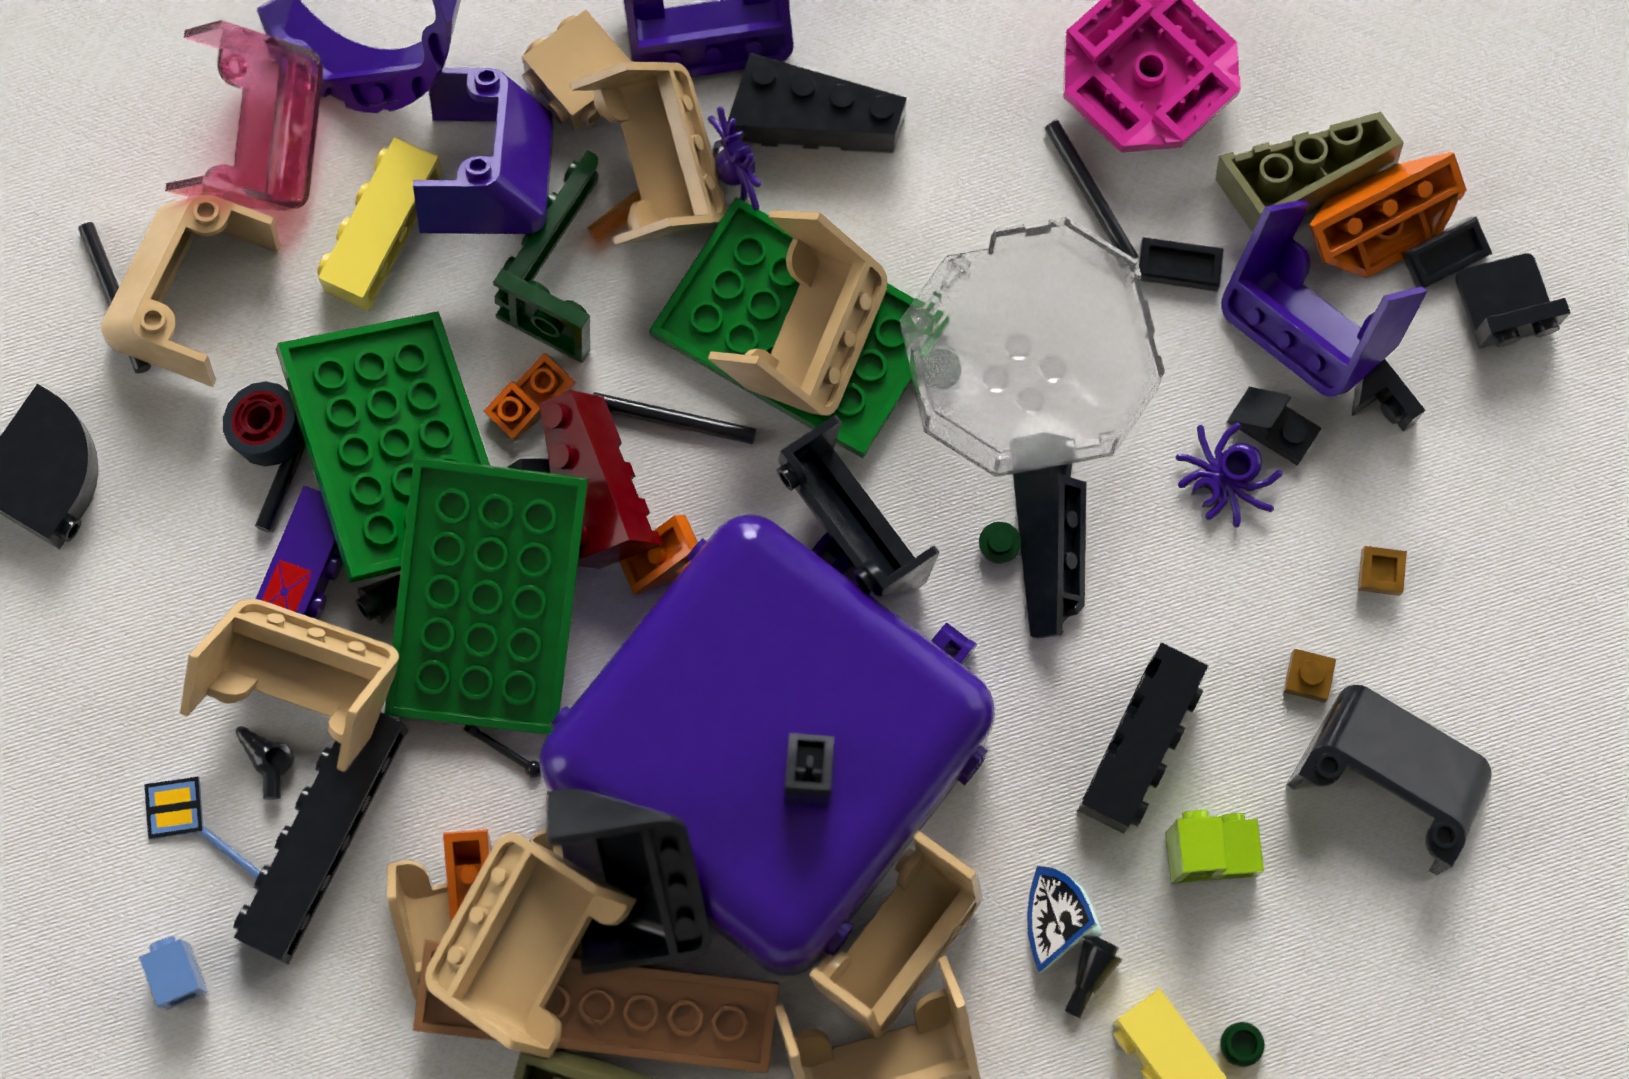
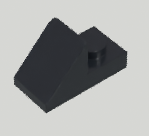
(1396, 399)
(1273, 424)

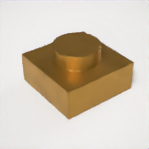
(1382, 570)
(1309, 675)

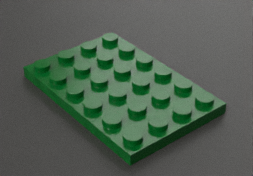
(738, 303)
(365, 411)
(486, 595)

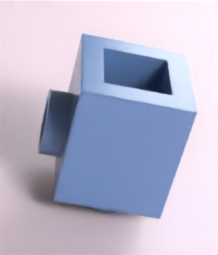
(172, 973)

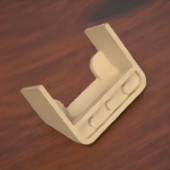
(664, 146)
(137, 318)
(825, 322)
(297, 662)
(903, 939)
(931, 1049)

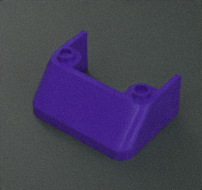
(709, 34)
(497, 191)
(1295, 323)

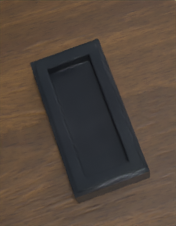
(1446, 252)
(1180, 264)

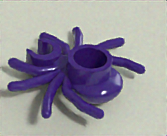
(735, 162)
(1227, 474)

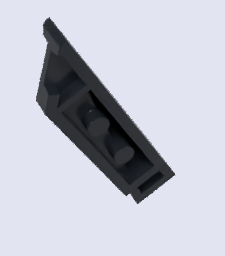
(1052, 546)

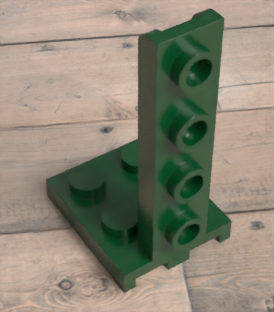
(528, 303)

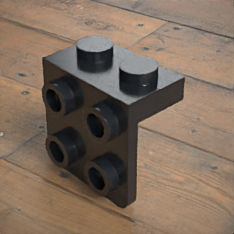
(1509, 301)

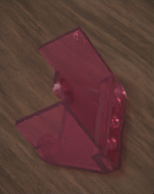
(275, 119)

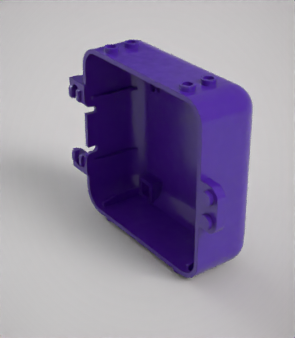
(701, 717)

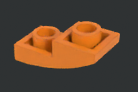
(518, 403)

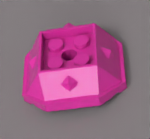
(1172, 37)

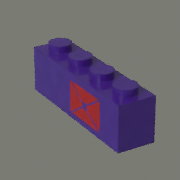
(303, 559)

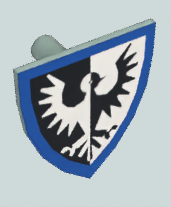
(1057, 916)

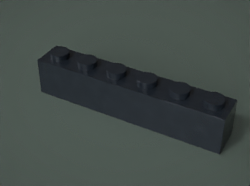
(315, 843)

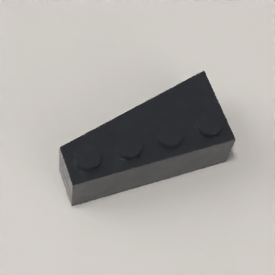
(813, 109)
(1142, 738)

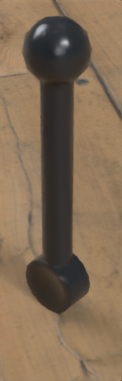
(531, 767)

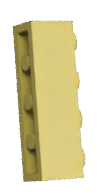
(378, 226)
(1163, 1041)

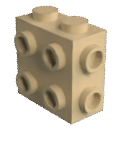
(567, 55)

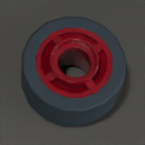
(249, 412)

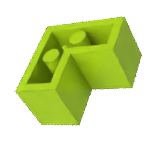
(1213, 847)

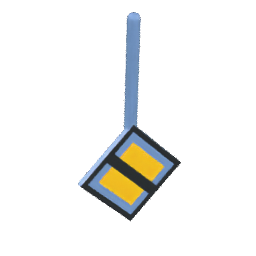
(176, 809)

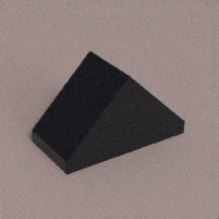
(809, 770)

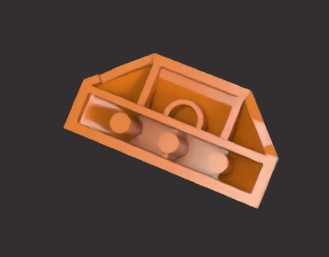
(1387, 214)

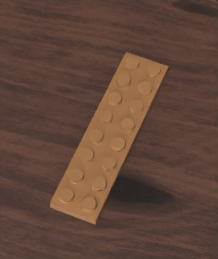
(642, 1014)

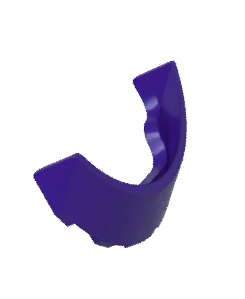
(364, 75)

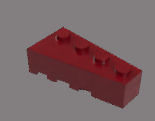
(586, 444)

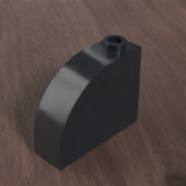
(47, 468)

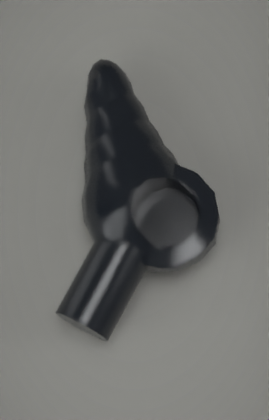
(268, 759)

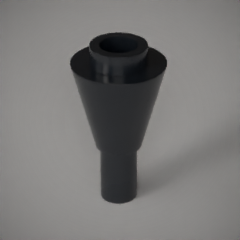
(378, 598)
(1094, 967)

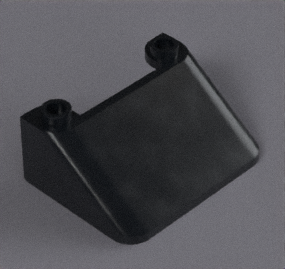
(850, 515)
(1404, 759)
(649, 860)

